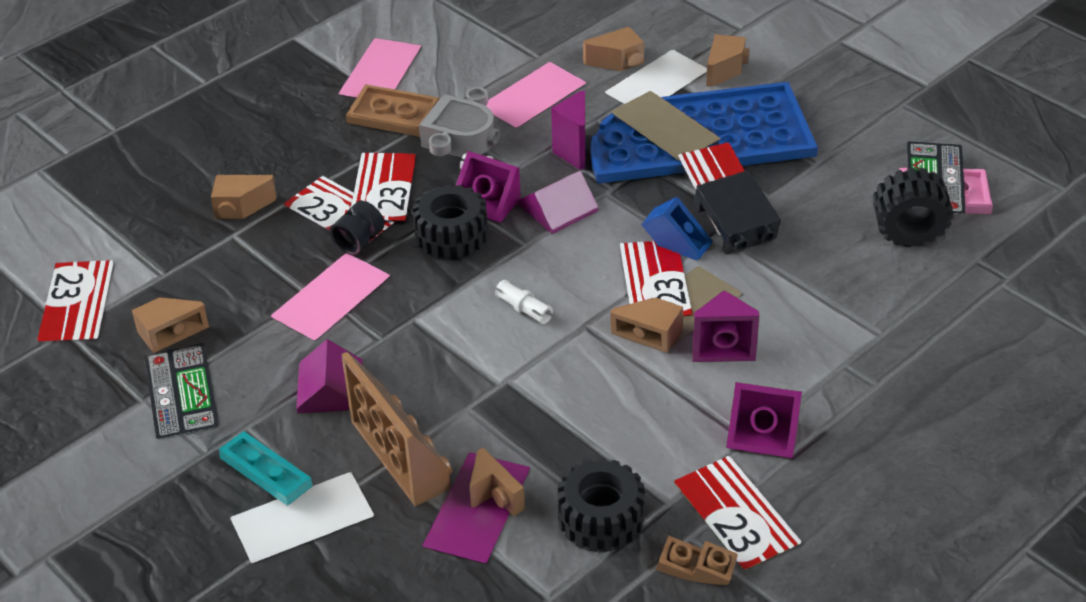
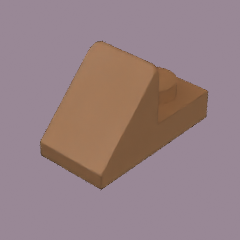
(493, 480)

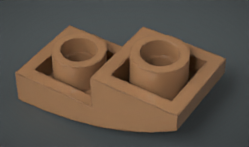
(703, 565)

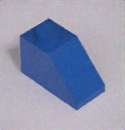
(677, 229)

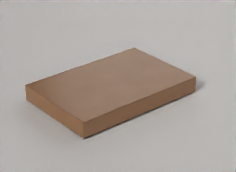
(390, 109)

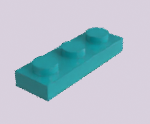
(265, 468)

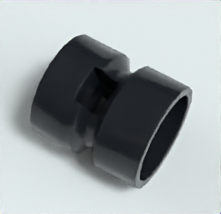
(357, 227)

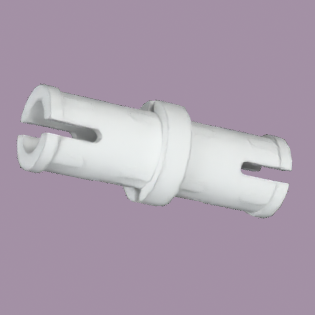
(524, 301)

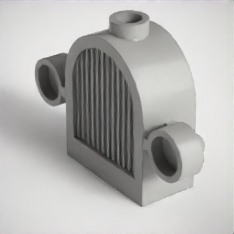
(460, 125)

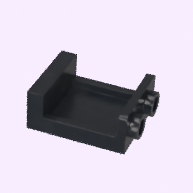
(738, 211)

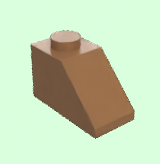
(614, 50)
(726, 58)
(241, 195)
(169, 321)
(648, 322)

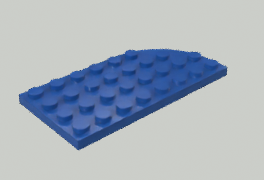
(756, 120)

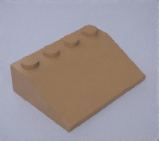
(394, 435)

